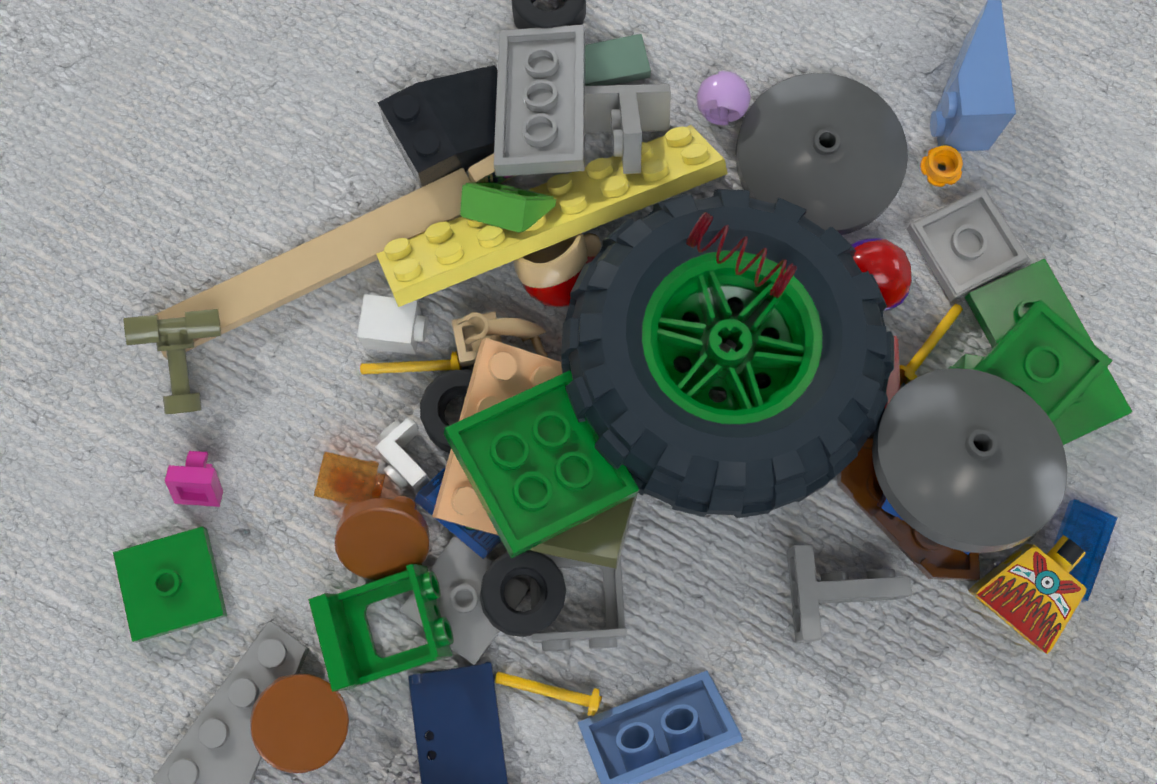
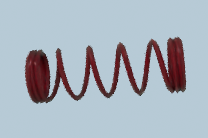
(700, 229)

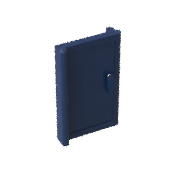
(462, 725)

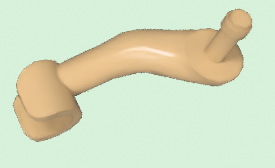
(505, 326)

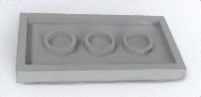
(540, 101)

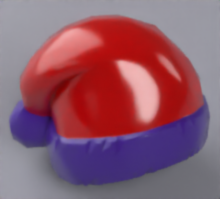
(888, 266)

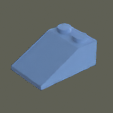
(979, 89)

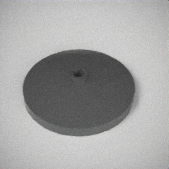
(785, 155)
(969, 460)

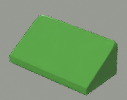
(504, 205)

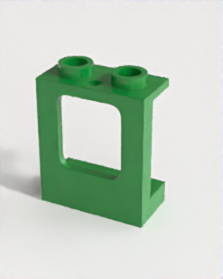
(347, 636)

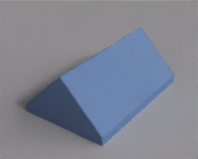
(659, 731)

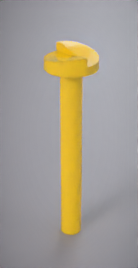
(412, 366)
(907, 373)
(592, 701)

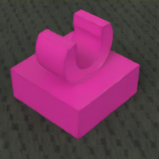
(194, 482)

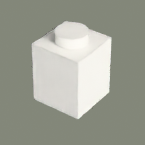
(391, 327)

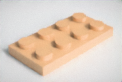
(496, 376)

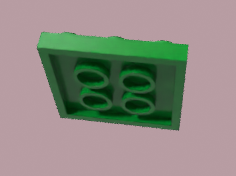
(536, 466)

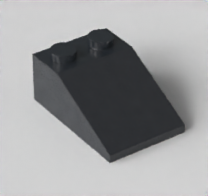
(444, 122)

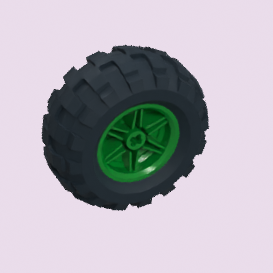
(758, 443)

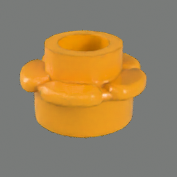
(949, 158)

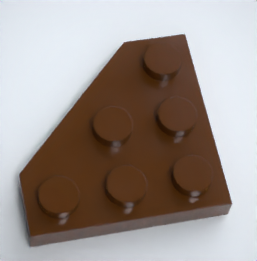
(932, 559)

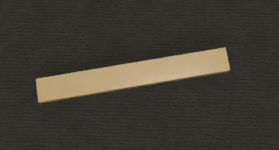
(325, 256)

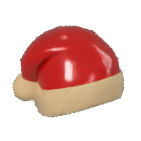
(553, 271)

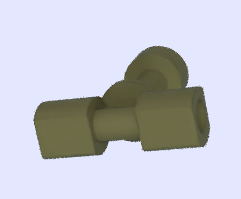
(174, 337)

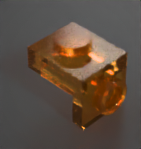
(348, 479)

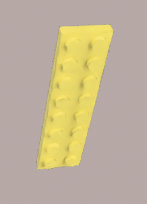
(584, 201)

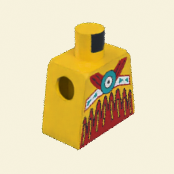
(1035, 591)

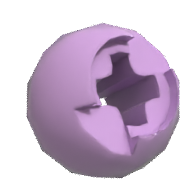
(723, 98)

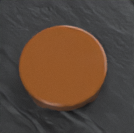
(381, 537)
(299, 723)

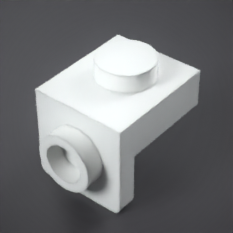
(401, 467)

